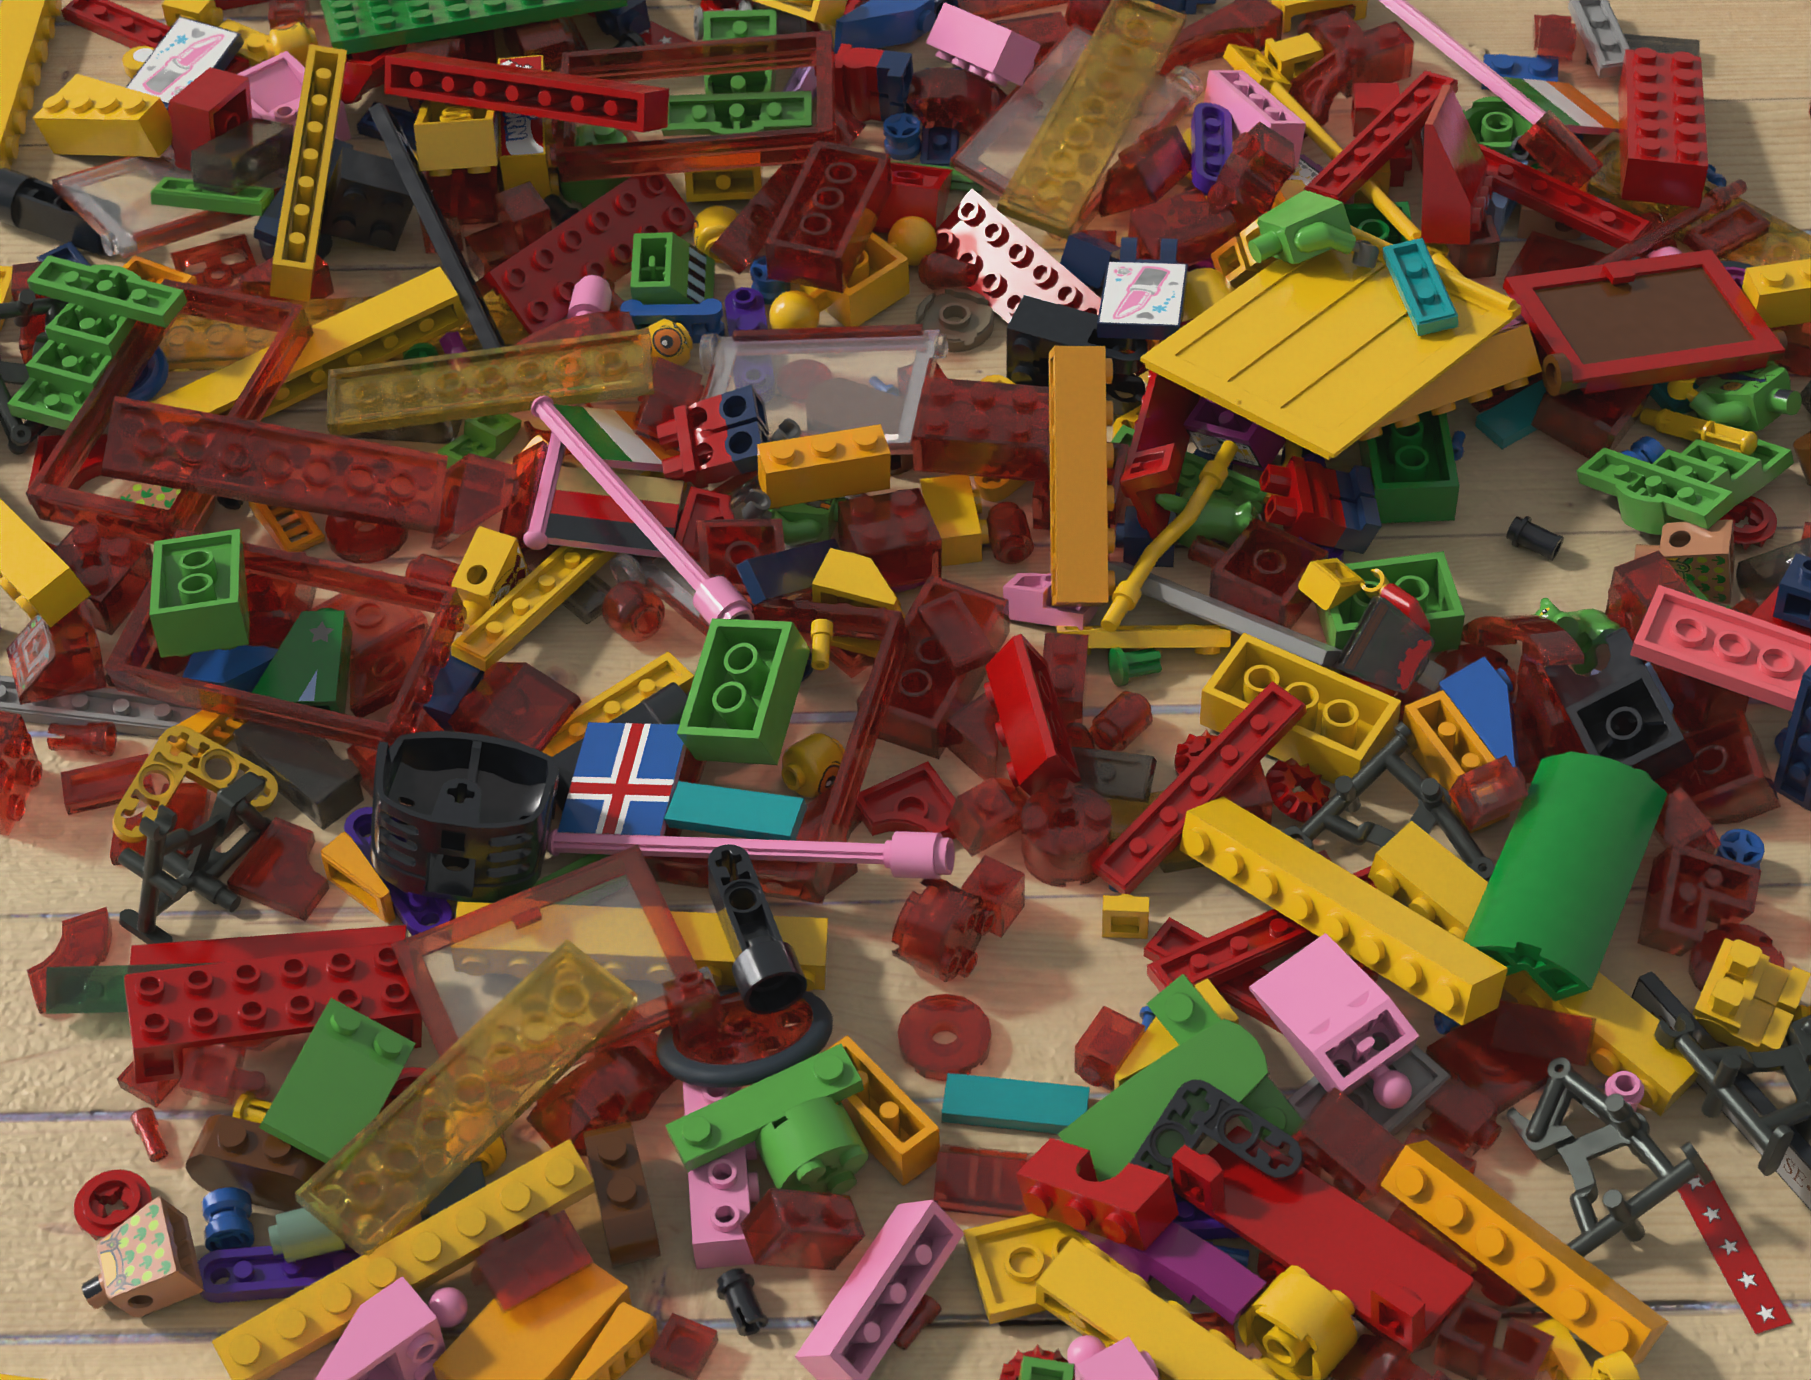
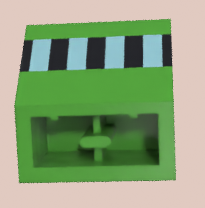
(670, 270)

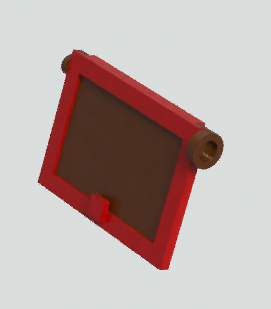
(1642, 323)

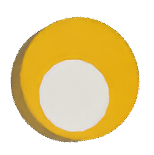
(135, 59)

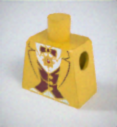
(488, 572)

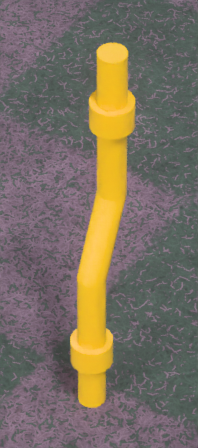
(1129, 591)

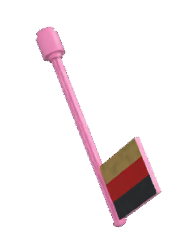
(570, 502)

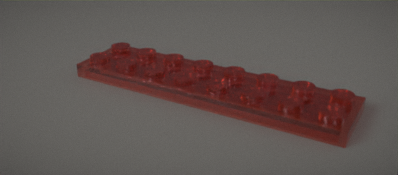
(274, 465)

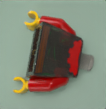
(1390, 643)

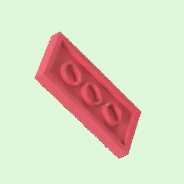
(1723, 647)

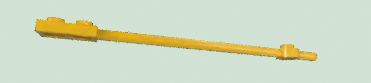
(1264, 73)

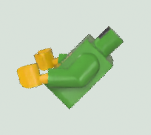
(1741, 398)

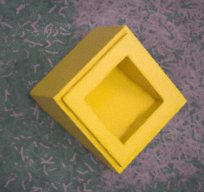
(1329, 582)

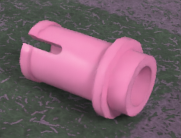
(1626, 1085)

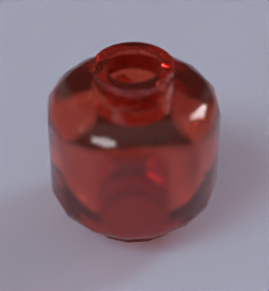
(633, 611)

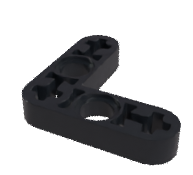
(1213, 1125)

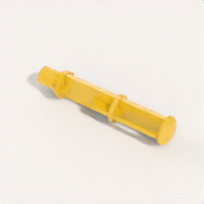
(1696, 428)

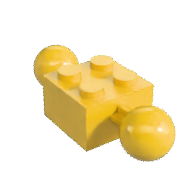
(875, 284)

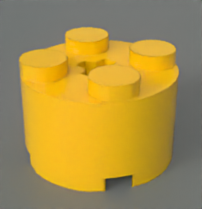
(1299, 1326)

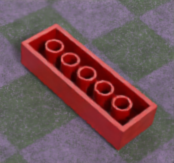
(1662, 128)

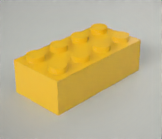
(1343, 717)

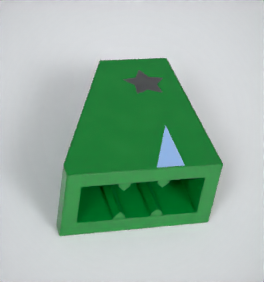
(312, 662)

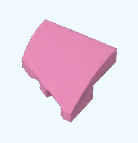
(1031, 602)

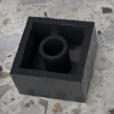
(366, 200)

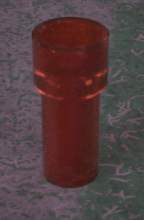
(146, 1126)
(923, 1314)

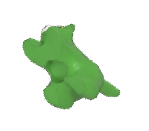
(1219, 520)
(1585, 626)

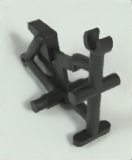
(15, 373)
(1432, 809)
(201, 868)
(1720, 1067)
(1624, 1128)

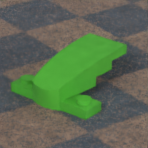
(741, 99)
(85, 333)
(1683, 486)
(1207, 1051)

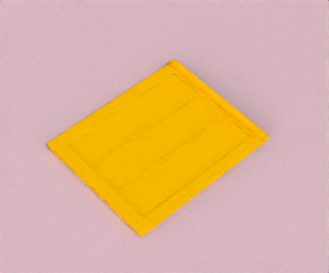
(1323, 347)

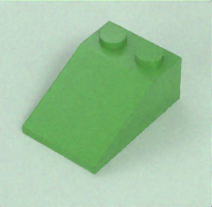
(199, 594)
(337, 1082)

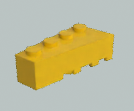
(104, 120)

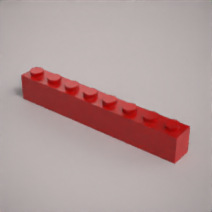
(527, 91)

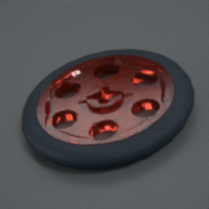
(749, 1043)

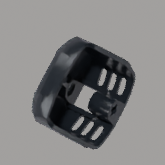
(472, 807)

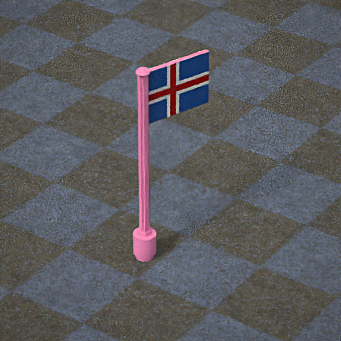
(627, 785)

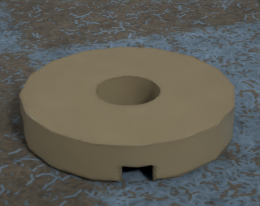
(957, 302)

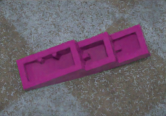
(1189, 1269)

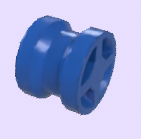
(902, 136)
(767, 287)
(1743, 846)

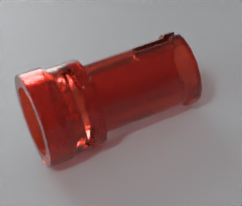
(94, 738)

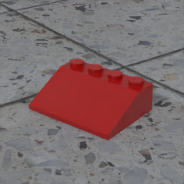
(1453, 175)

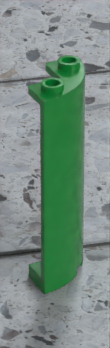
(1567, 870)

